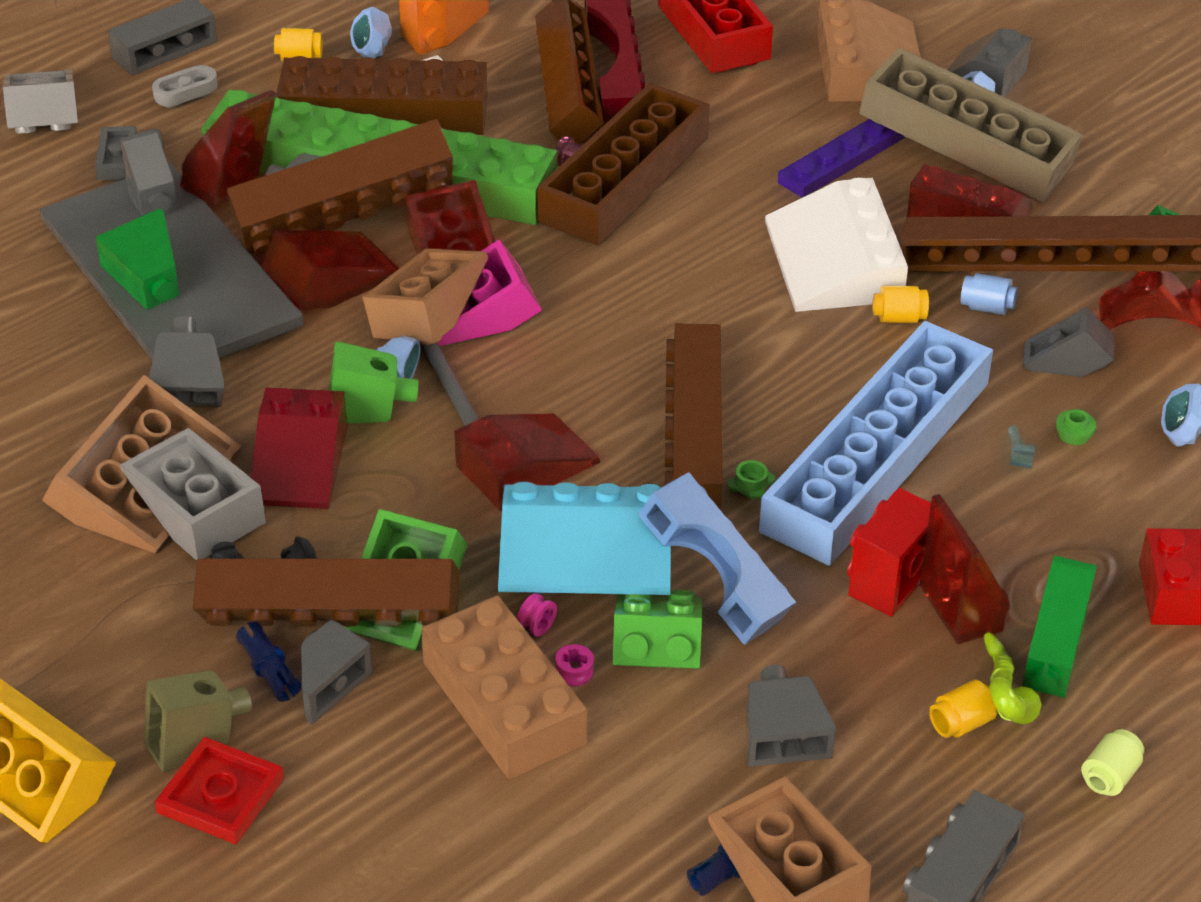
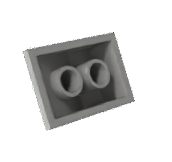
(40, 100)
(196, 493)

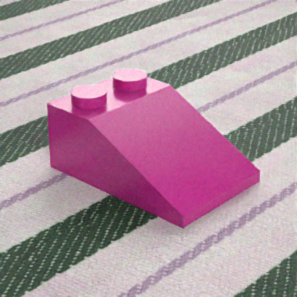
(498, 300)

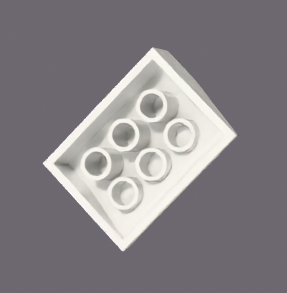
(836, 246)

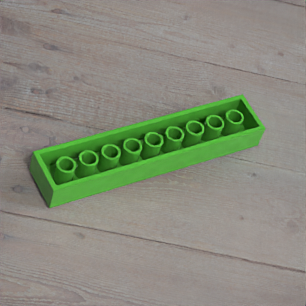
(503, 169)

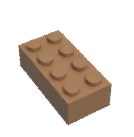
(504, 687)

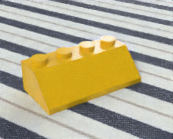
(45, 768)

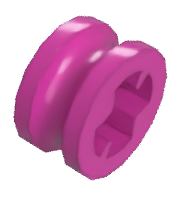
(537, 614)
(579, 654)

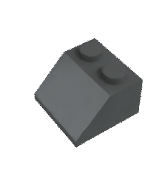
(998, 55)

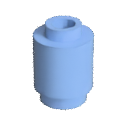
(989, 293)

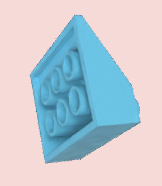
(580, 541)

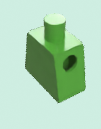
(369, 383)

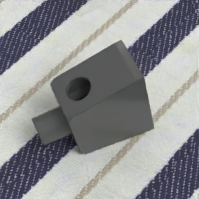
(188, 365)
(786, 720)

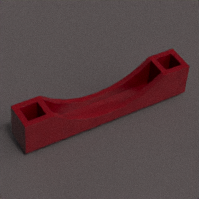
(615, 27)

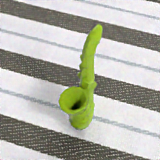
(1017, 704)

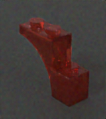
(1151, 296)

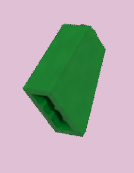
(141, 259)
(1059, 626)

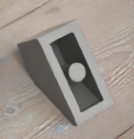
(148, 173)
(1071, 346)
(332, 666)

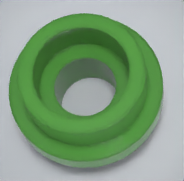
(1075, 426)

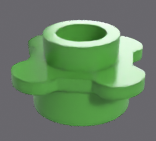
(751, 479)

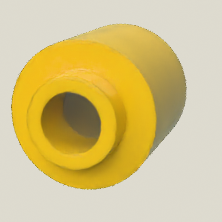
(298, 42)
(901, 304)
(963, 709)

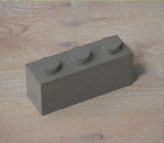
(162, 36)
(969, 853)

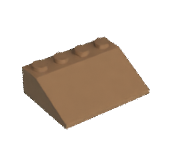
(856, 42)
(92, 485)

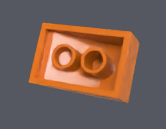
(437, 23)

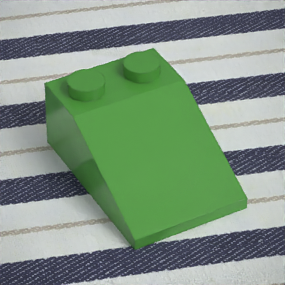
(407, 538)

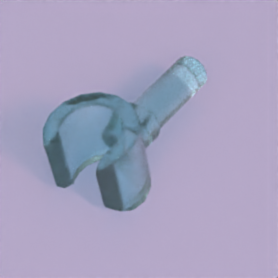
(1021, 453)

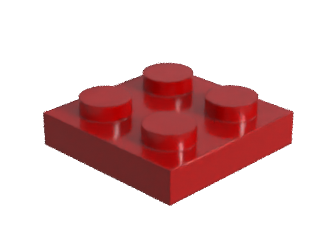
(219, 790)

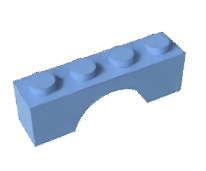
(689, 518)

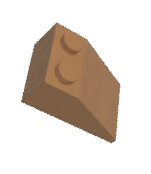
(424, 295)
(790, 849)

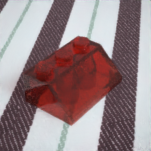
(948, 194)

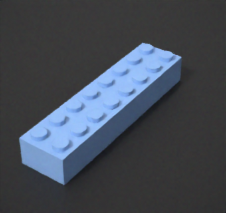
(874, 442)

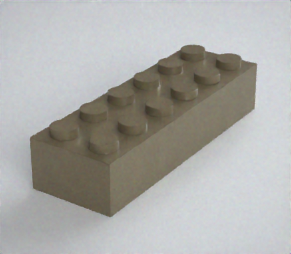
(970, 124)

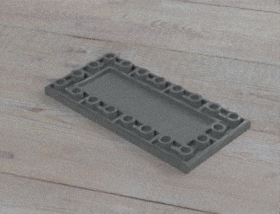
(214, 272)

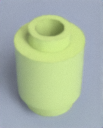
(1113, 762)

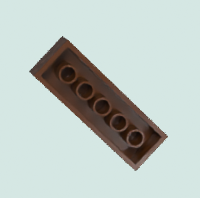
(392, 88)
(623, 163)
(342, 185)

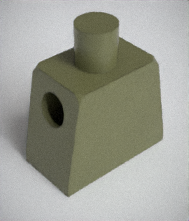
(187, 709)

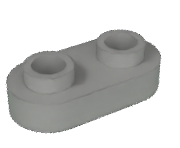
(184, 85)

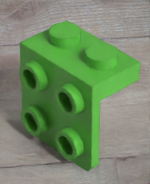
(658, 630)

